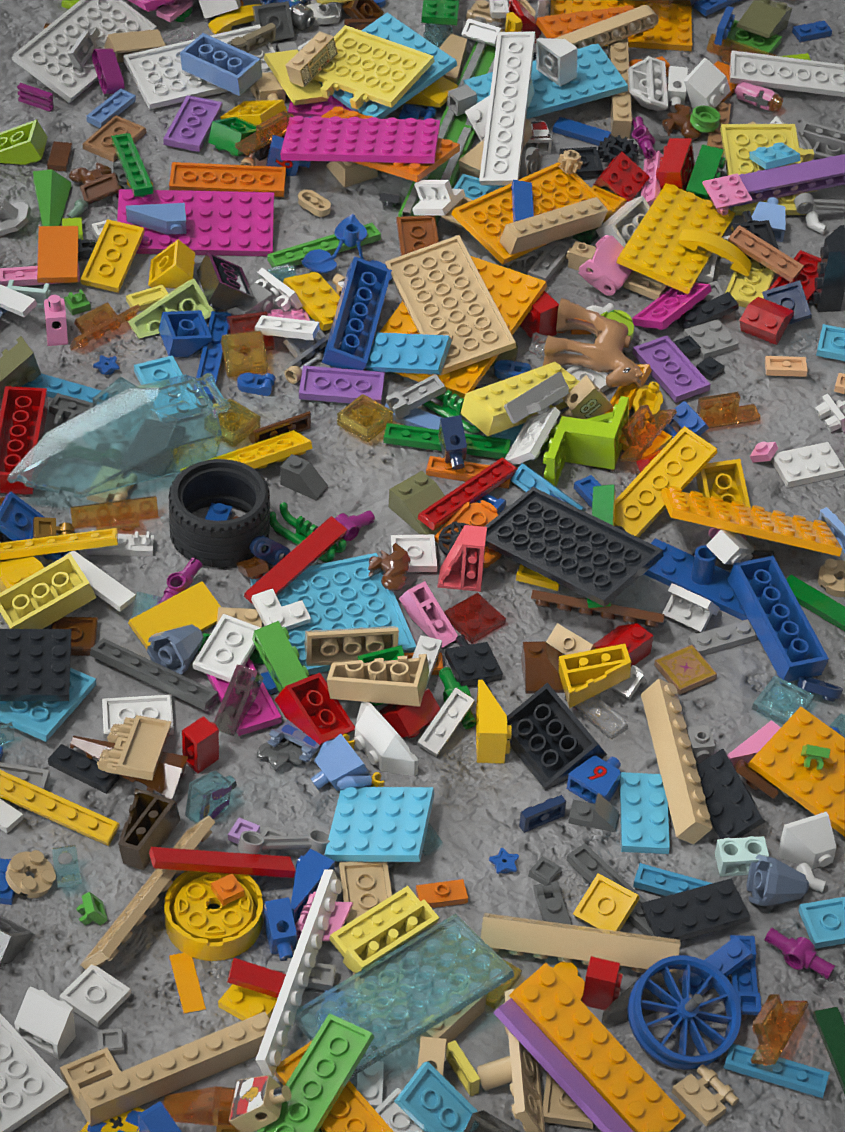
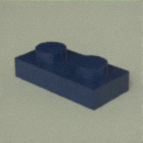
(542, 813)

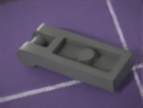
(553, 908)

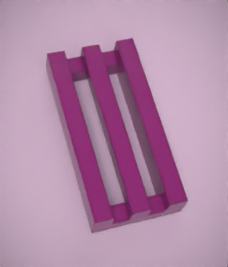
(35, 100)

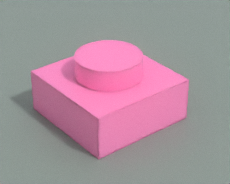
(763, 452)

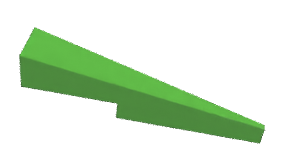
(51, 195)

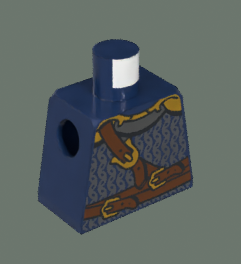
(453, 441)

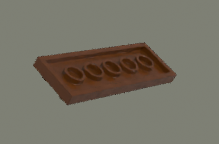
(566, 603)

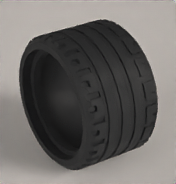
(224, 483)

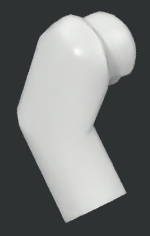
(814, 224)
(607, 308)
(814, 883)

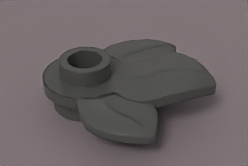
(279, 755)

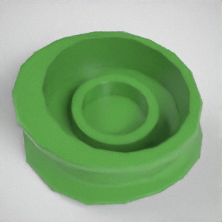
(705, 118)

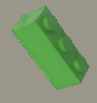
(279, 655)

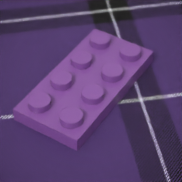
(192, 123)
(671, 368)
(340, 384)

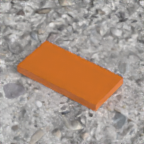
(57, 254)

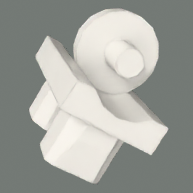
(837, 413)

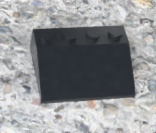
(550, 737)

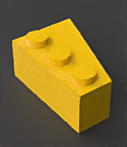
(593, 672)

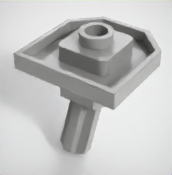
(13, 216)

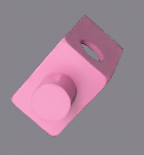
(55, 312)

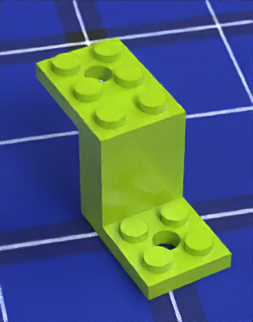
(586, 442)

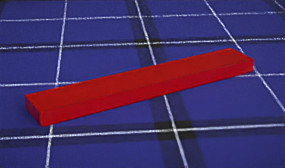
(470, 492)
(299, 558)
(222, 862)

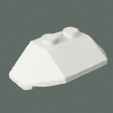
(649, 83)
(383, 743)

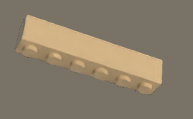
(553, 225)

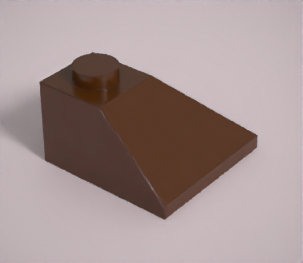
(362, 9)
(540, 666)

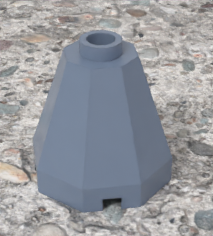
(175, 647)
(774, 882)

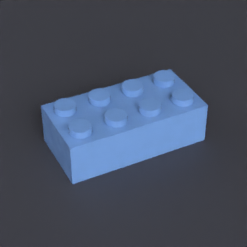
(221, 64)

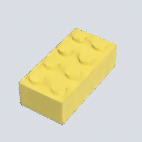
(46, 595)

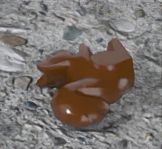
(681, 121)
(83, 175)
(393, 566)

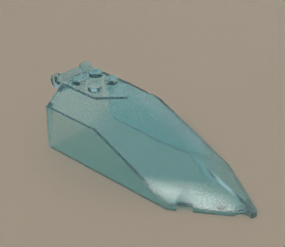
(128, 439)

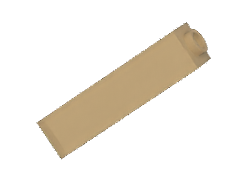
(456, 48)

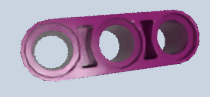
(107, 70)

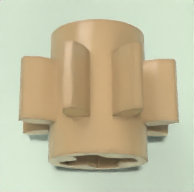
(570, 161)

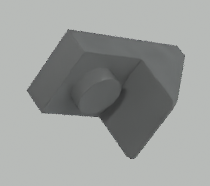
(599, 815)

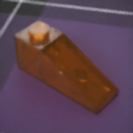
(201, 1106)

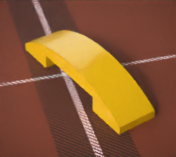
(225, 21)
(717, 245)

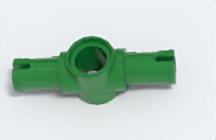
(450, 683)

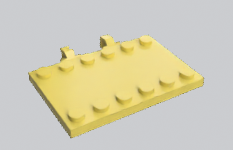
(371, 68)
(744, 138)

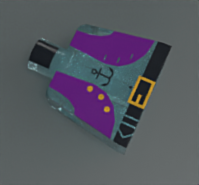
(209, 796)

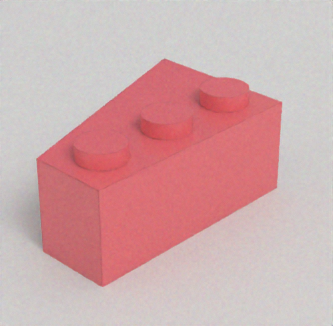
(465, 561)

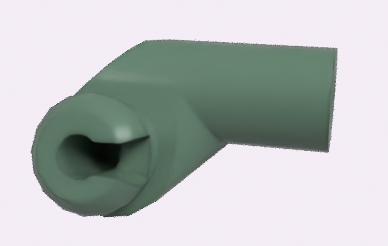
(80, 207)

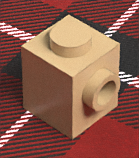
(580, 254)

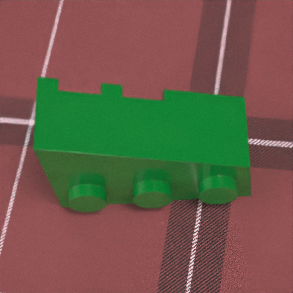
(707, 167)

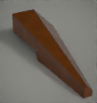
(167, 774)

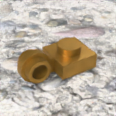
(47, 527)

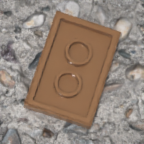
(101, 141)

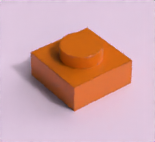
(227, 889)

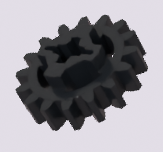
(614, 146)

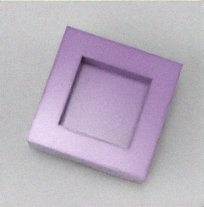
(240, 826)

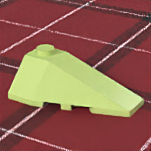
(184, 298)

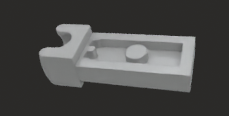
(415, 396)

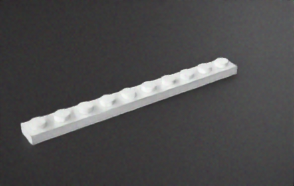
(298, 974)

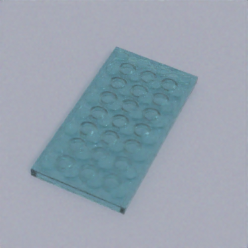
(411, 988)

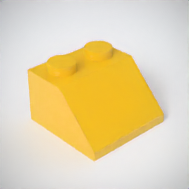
(172, 266)

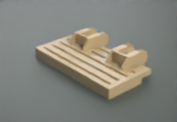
(136, 748)

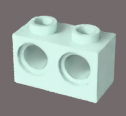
(737, 854)

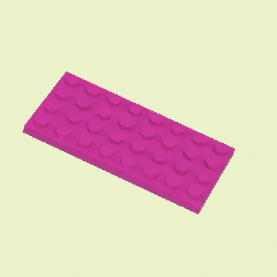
(361, 139)
(214, 221)

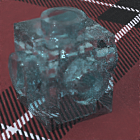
(437, 33)

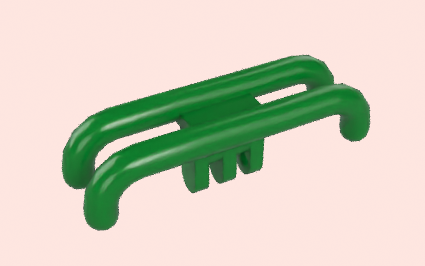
(451, 407)
(303, 530)

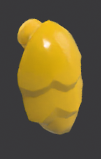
(650, 396)

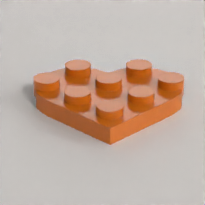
(475, 515)

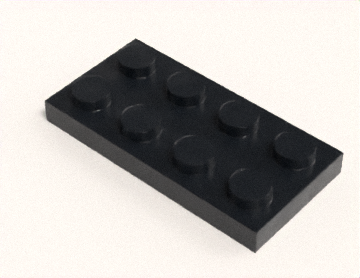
(727, 798)
(696, 911)

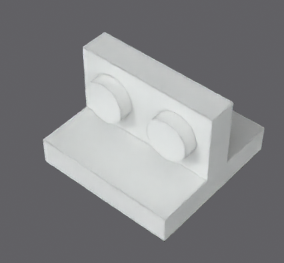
(436, 197)
(689, 608)

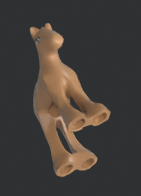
(602, 355)

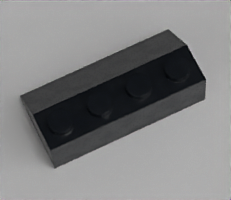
(831, 273)
(223, 283)

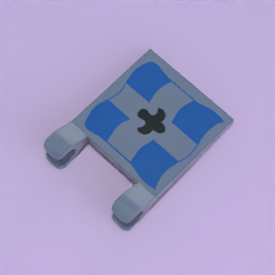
(294, 734)

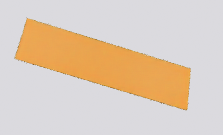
(187, 982)

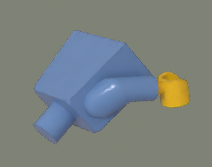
(343, 766)

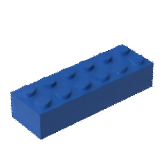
(357, 315)
(777, 619)

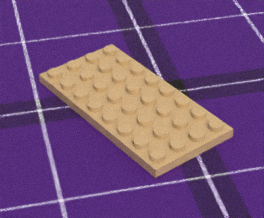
(451, 299)

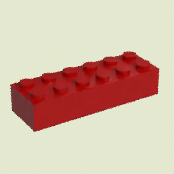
(21, 428)

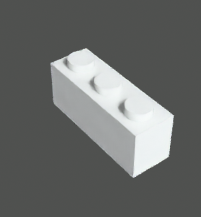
(730, 547)

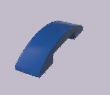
(745, 980)

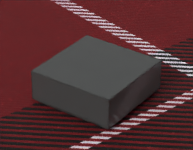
(545, 871)

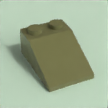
(765, 18)
(413, 497)

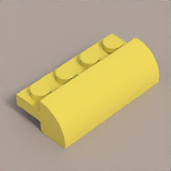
(383, 929)

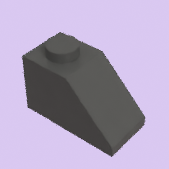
(302, 477)

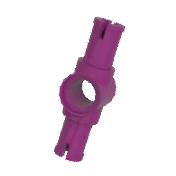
(643, 137)
(355, 523)
(181, 580)
(799, 953)

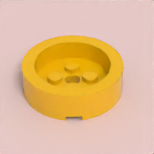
(212, 932)

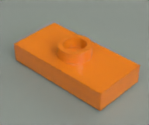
(443, 893)

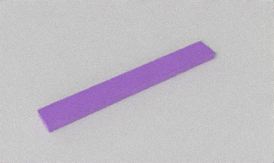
(560, 1068)

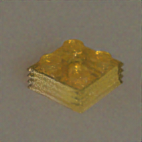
(247, 342)
(365, 418)
(237, 423)

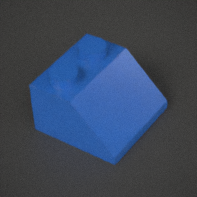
(183, 332)

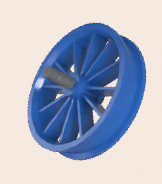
(684, 1012)

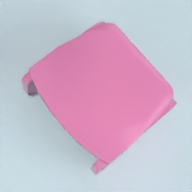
(606, 273)

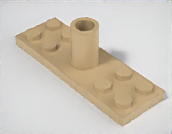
(524, 1073)

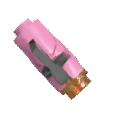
(759, 96)

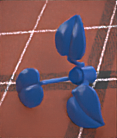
(350, 233)

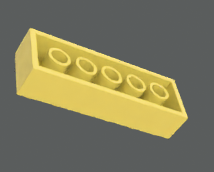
(486, 405)

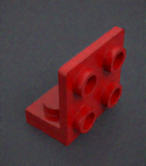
(623, 177)

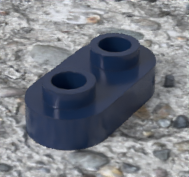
(272, 551)
(827, 690)

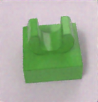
(77, 303)
(816, 753)
(93, 910)

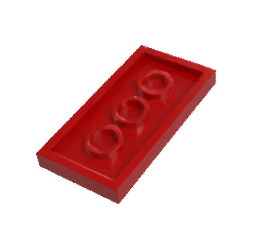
(807, 275)

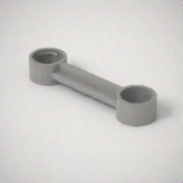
(817, 204)
(253, 842)

